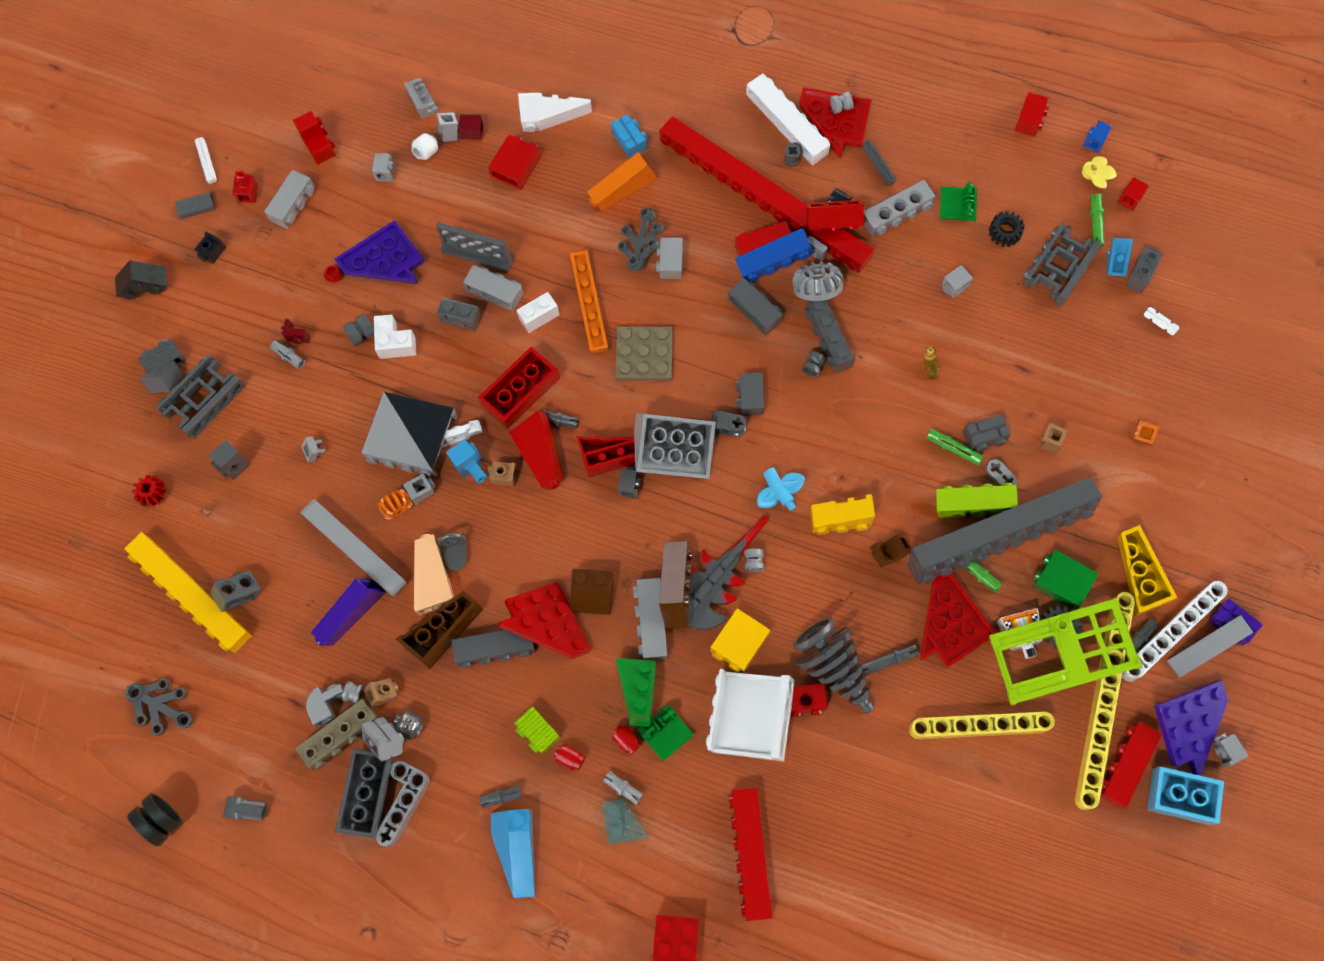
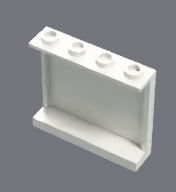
(750, 715)

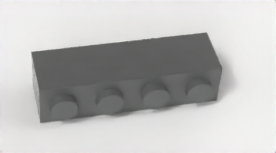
(490, 647)

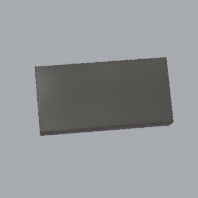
(194, 205)

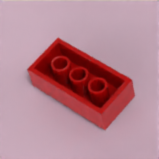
(519, 387)
(675, 938)

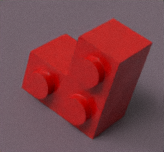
(314, 137)

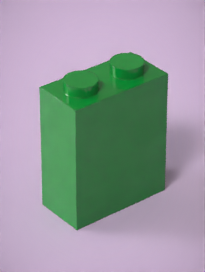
(1064, 580)

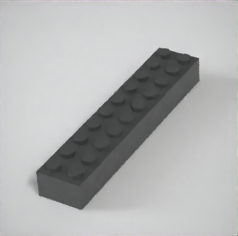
(1004, 531)

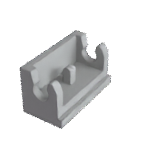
(421, 98)

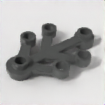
(636, 260)
(156, 704)

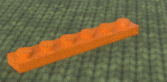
(589, 302)

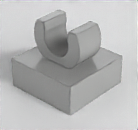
(310, 449)

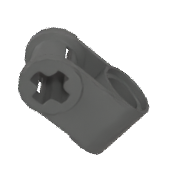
(726, 423)

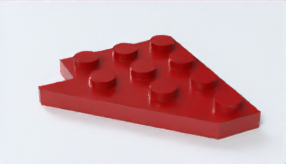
(841, 128)
(546, 620)
(952, 623)

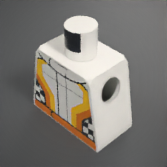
(1017, 620)

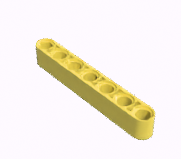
(990, 722)

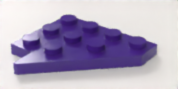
(382, 256)
(1191, 724)

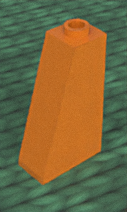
(621, 182)

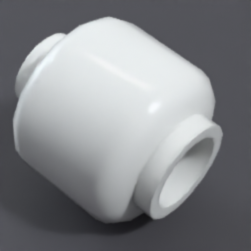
(424, 146)

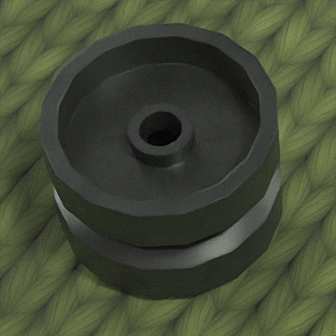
(154, 819)

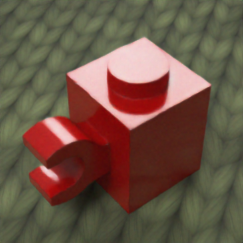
(244, 187)

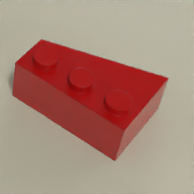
(606, 454)

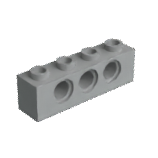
(919, 192)

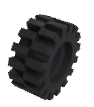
(1006, 219)

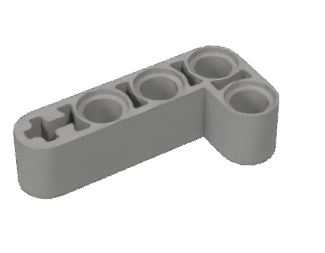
(399, 805)

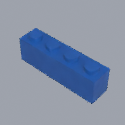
(774, 256)

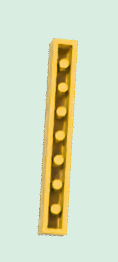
(187, 592)

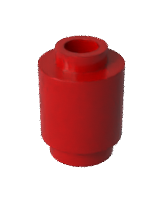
(626, 739)
(569, 757)

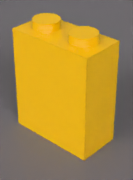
(739, 641)

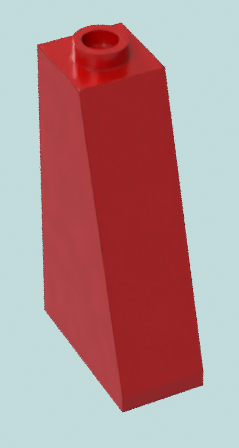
(539, 450)

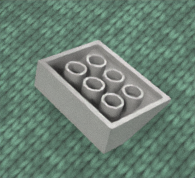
(673, 445)

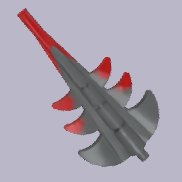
(708, 586)

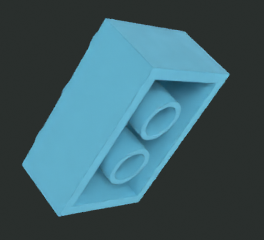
(1185, 796)

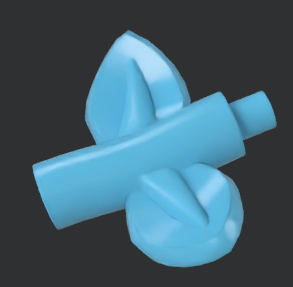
(779, 489)

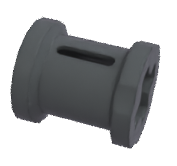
(792, 155)

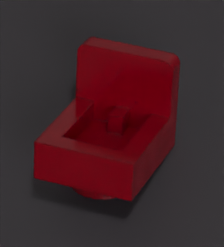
(293, 334)

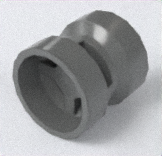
(814, 363)

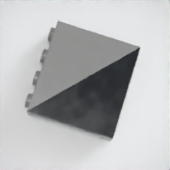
(408, 433)

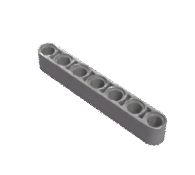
(353, 548)

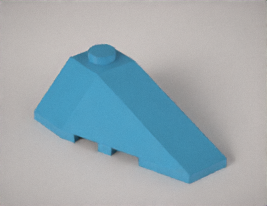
(514, 844)

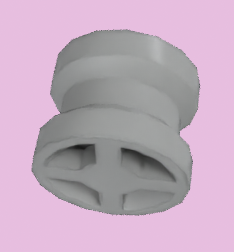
(353, 692)

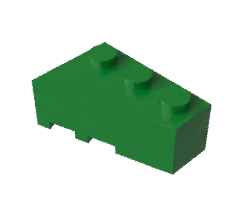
(637, 686)

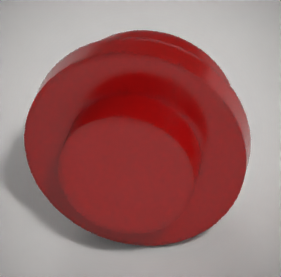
(332, 274)

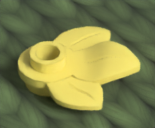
(1098, 171)

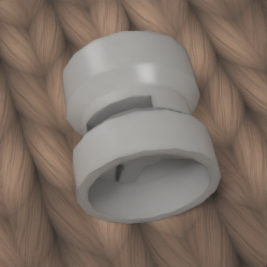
(841, 102)
(754, 560)

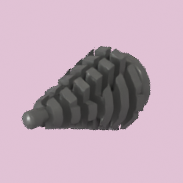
(833, 661)

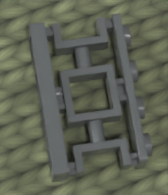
(1074, 271)
(210, 406)

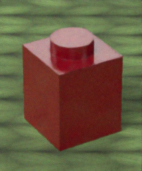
(470, 127)

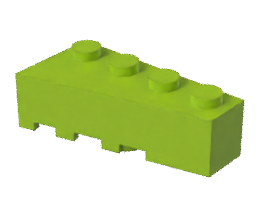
(976, 500)

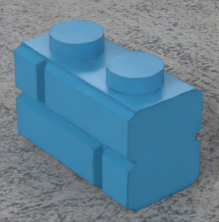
(628, 135)

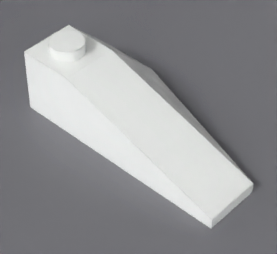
(544, 112)

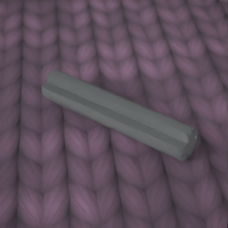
(879, 163)

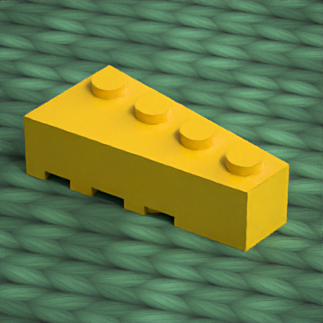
(1143, 572)

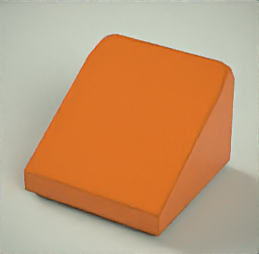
(1146, 431)

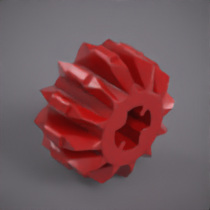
(142, 489)

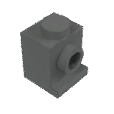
(629, 483)

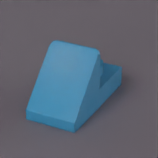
(1118, 256)

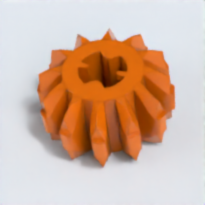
(395, 504)

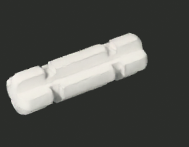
(1161, 321)

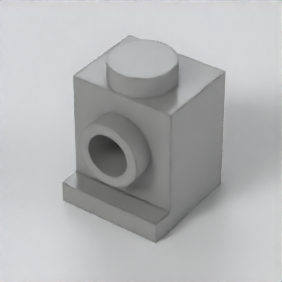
(447, 126)
(383, 167)
(414, 485)
(1229, 749)

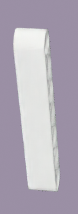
(1180, 624)

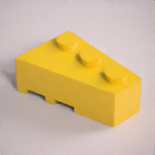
(842, 516)

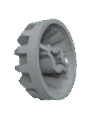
(817, 282)

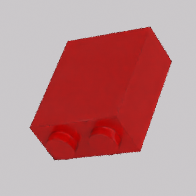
(514, 161)

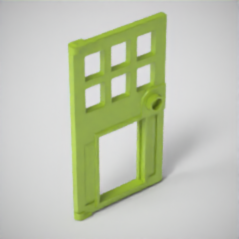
(1069, 650)

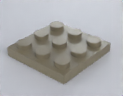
(644, 354)

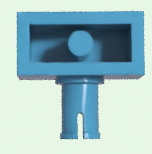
(466, 460)

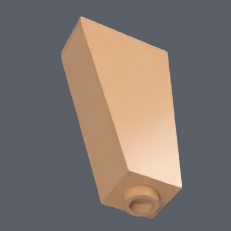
(431, 579)

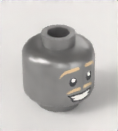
(408, 724)

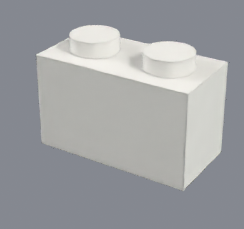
(538, 312)

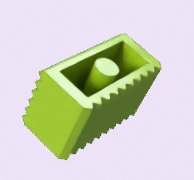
(537, 731)

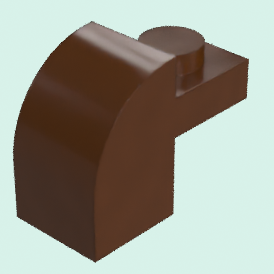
(891, 550)

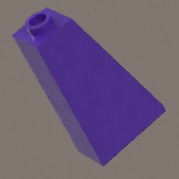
(347, 611)

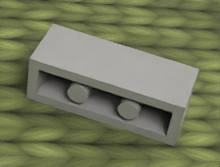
(289, 199)
(493, 287)

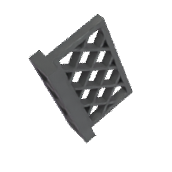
(475, 247)

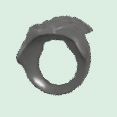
(454, 550)

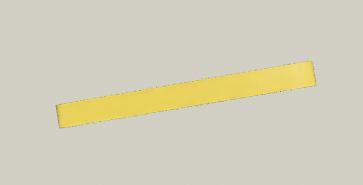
(1107, 710)

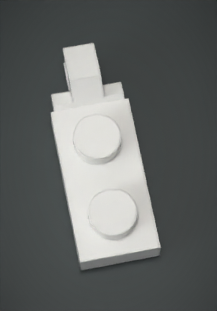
(459, 433)

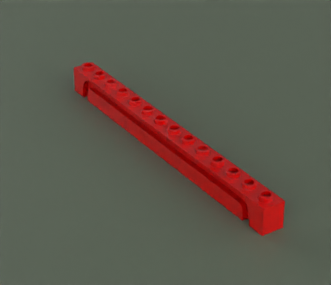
(761, 191)

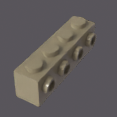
(336, 735)

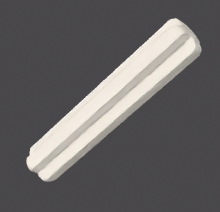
(205, 160)

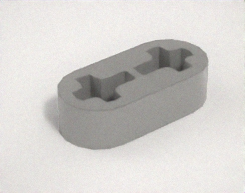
(1003, 471)

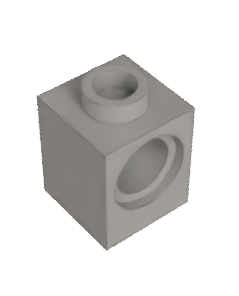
(956, 281)

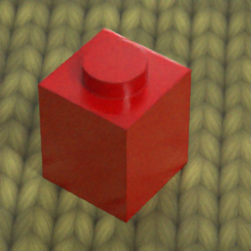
(1133, 194)

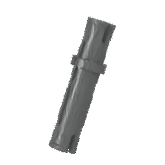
(888, 660)

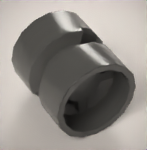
(359, 329)

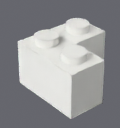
(389, 341)

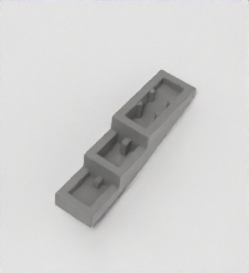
(1209, 646)

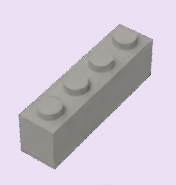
(651, 621)

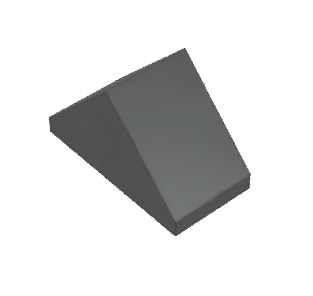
(162, 378)

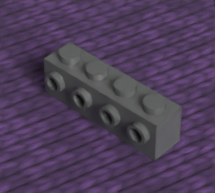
(829, 335)

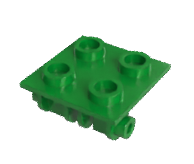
(958, 203)
(666, 733)

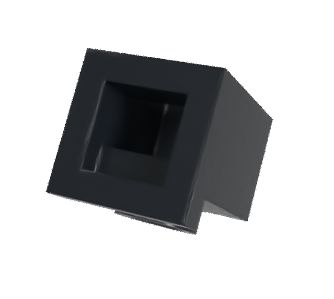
(209, 248)

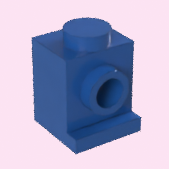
(1097, 136)

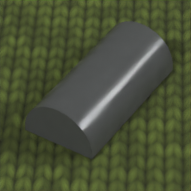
(363, 794)

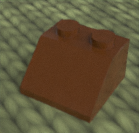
(591, 591)

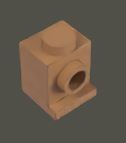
(1053, 438)
(507, 478)
(376, 695)

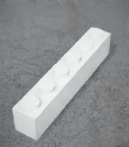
(788, 119)

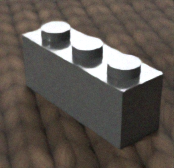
(755, 306)

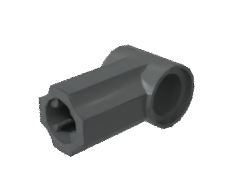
(241, 808)

